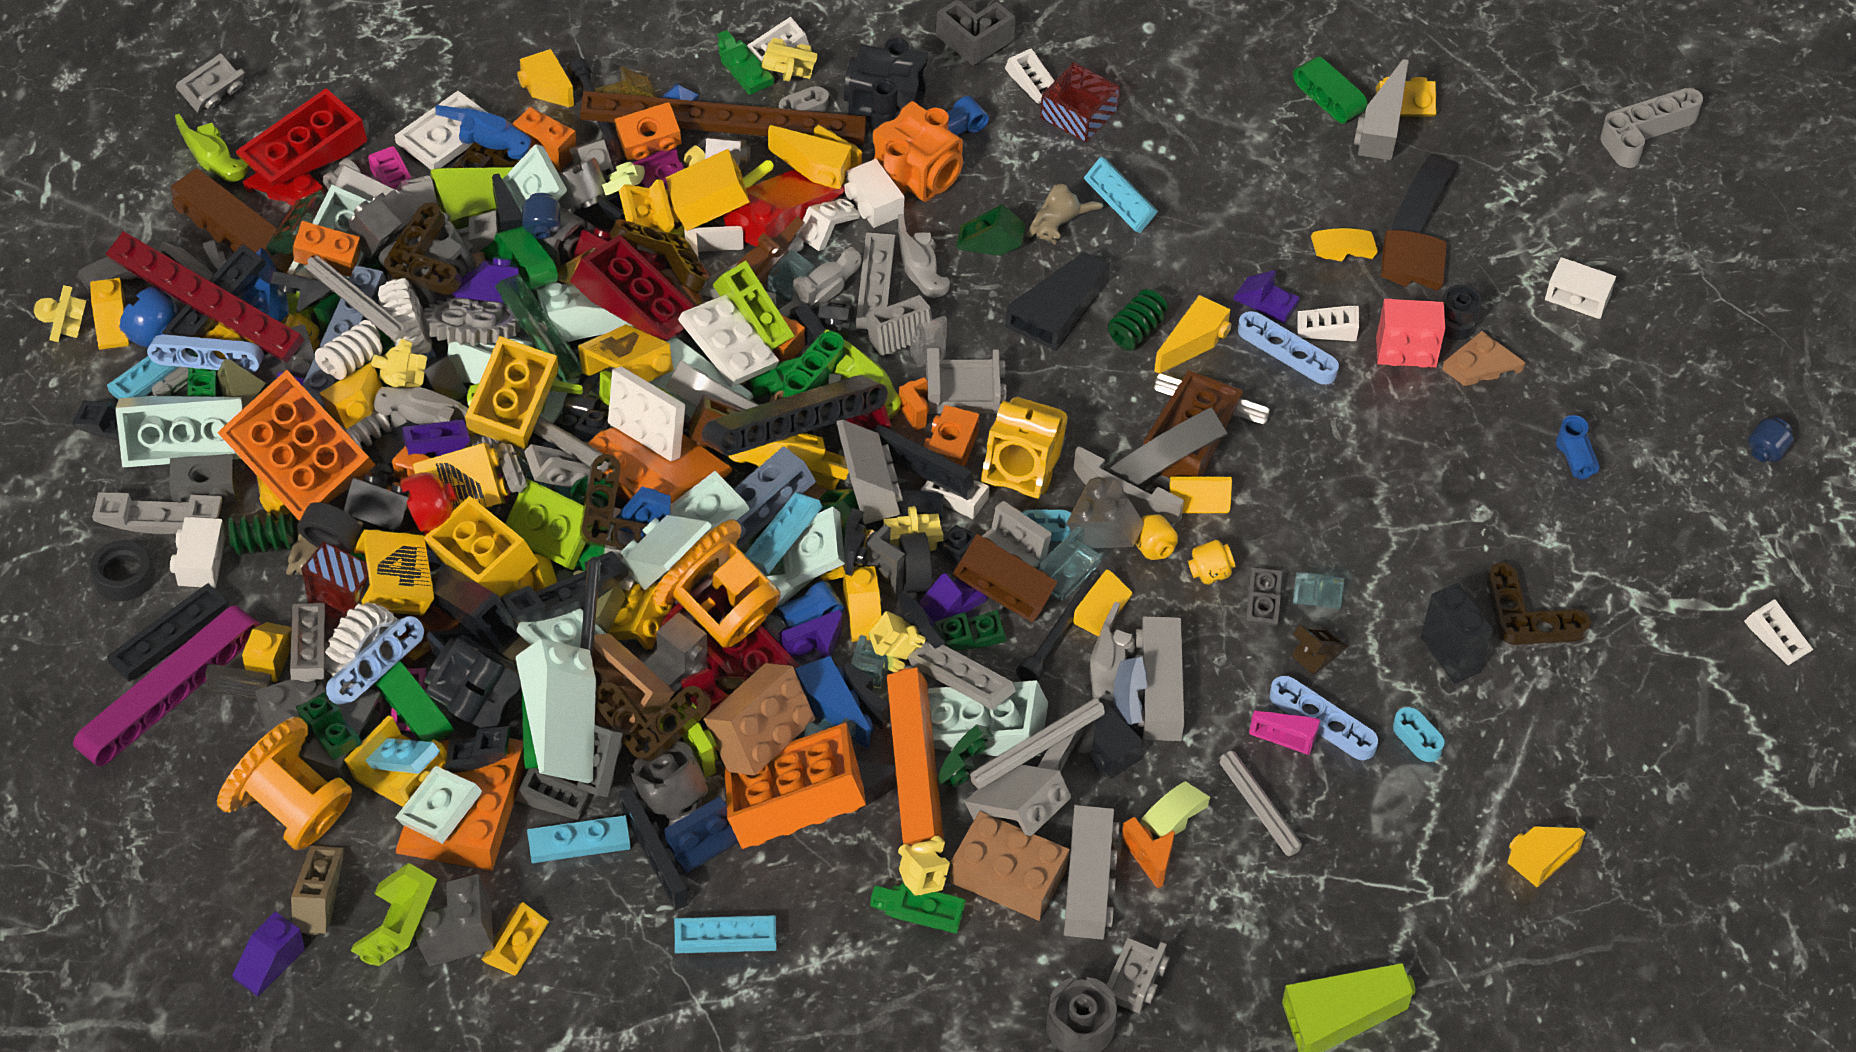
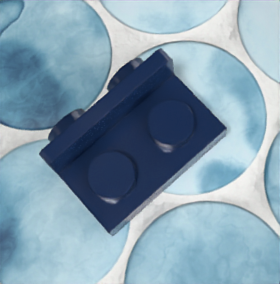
(700, 835)

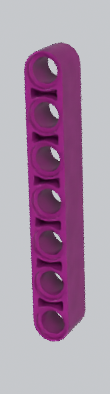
(164, 687)

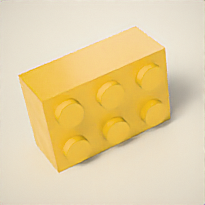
(511, 392)
(481, 547)

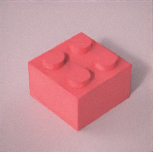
(1410, 333)

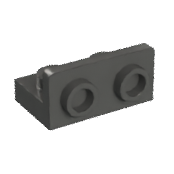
(887, 561)
(606, 749)

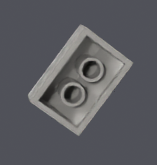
(870, 472)

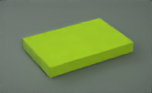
(548, 523)

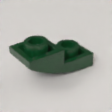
(973, 632)
(328, 726)
(958, 763)

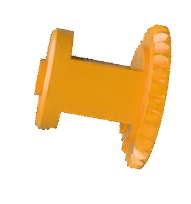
(737, 575)
(286, 786)

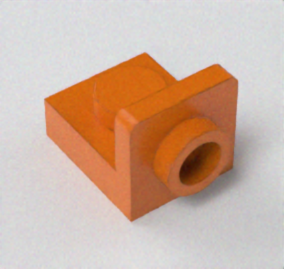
(913, 402)

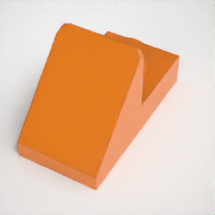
(1150, 854)

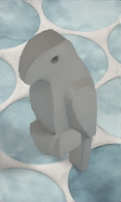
(921, 262)
(823, 282)
(419, 405)
(1106, 656)

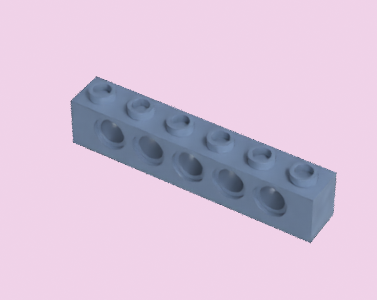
(344, 319)
(768, 492)

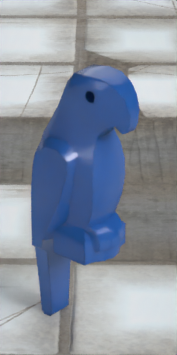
(487, 130)

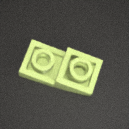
(626, 174)
(1174, 809)

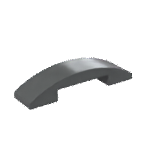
(1169, 448)

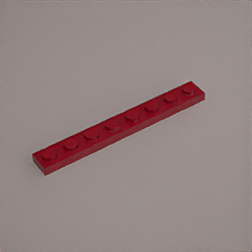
(205, 297)

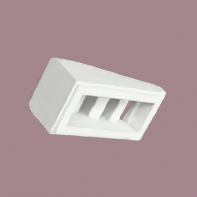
(781, 31)
(1032, 62)
(1345, 316)
(968, 508)
(1779, 619)

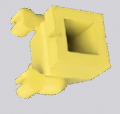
(401, 367)
(895, 639)
(921, 866)

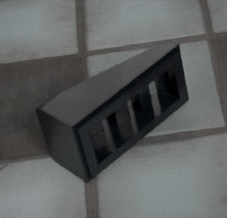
(507, 209)

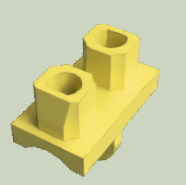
(789, 60)
(64, 315)
(915, 524)

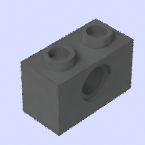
(203, 476)

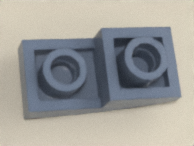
(1129, 678)

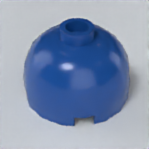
(148, 316)

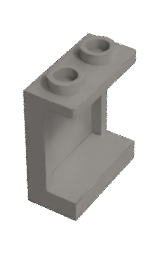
(965, 383)
(1022, 795)

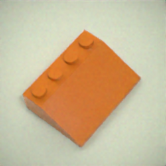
(295, 446)
(649, 469)
(796, 789)
(482, 829)

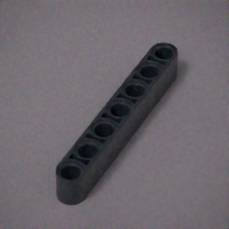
(794, 415)

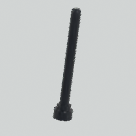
(581, 73)
(590, 604)
(1033, 666)

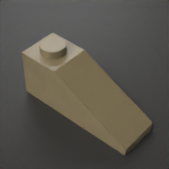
(316, 890)

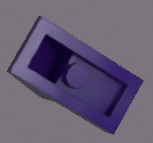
(1262, 295)
(436, 437)
(950, 598)
(818, 633)

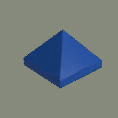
(681, 93)

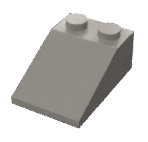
(1379, 127)

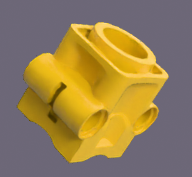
(1024, 446)

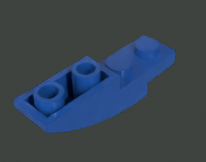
(264, 294)

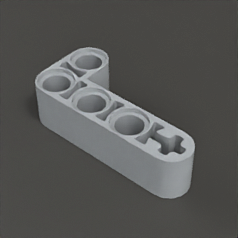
(1630, 126)

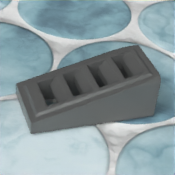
(538, 800)

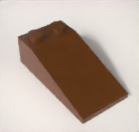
(1190, 398)

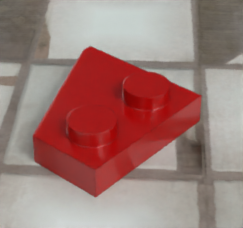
(287, 191)

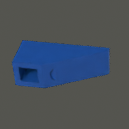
(831, 699)

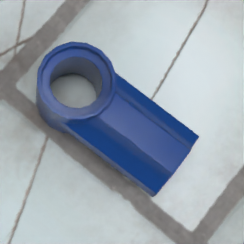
(967, 116)
(1576, 446)
(817, 602)

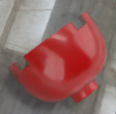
(429, 500)

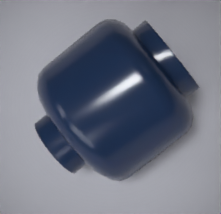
(541, 215)
(1770, 440)

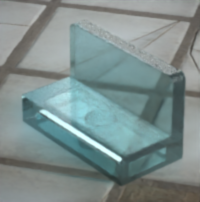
(1070, 563)

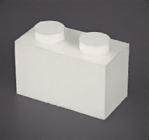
(874, 193)
(1580, 288)
(198, 552)

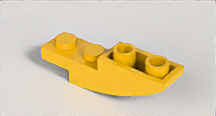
(807, 448)

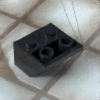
(380, 501)

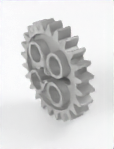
(470, 321)

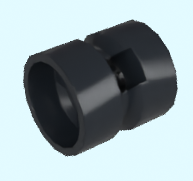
(1461, 311)

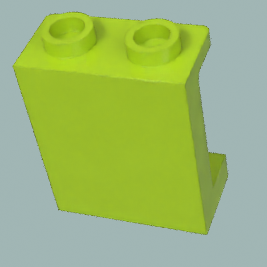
(408, 894)

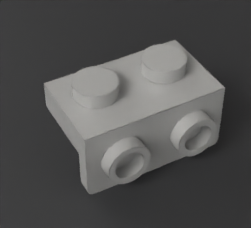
(210, 83)
(554, 466)
(1019, 534)
(1135, 974)

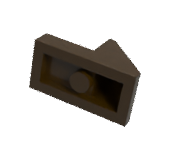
(1316, 647)

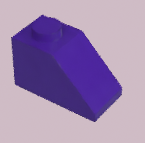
(481, 281)
(268, 953)

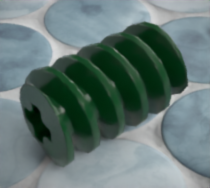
(1137, 319)
(262, 533)

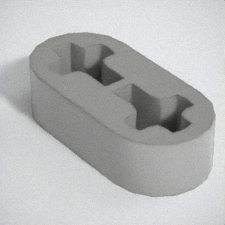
(810, 99)

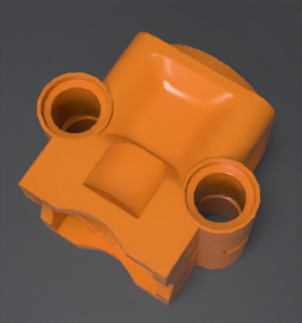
(919, 151)

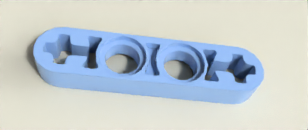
(1290, 344)
(243, 353)
(373, 657)
(1327, 714)

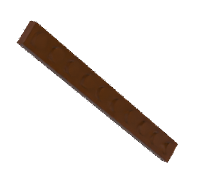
(723, 117)

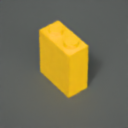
(706, 190)

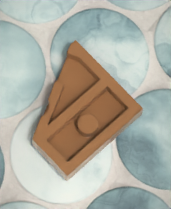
(1481, 360)

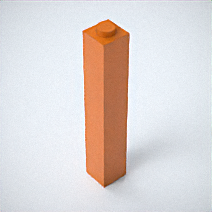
(914, 756)

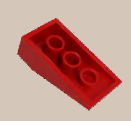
(305, 139)
(777, 204)

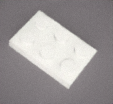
(436, 138)
(728, 340)
(646, 413)

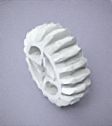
(403, 304)
(355, 634)

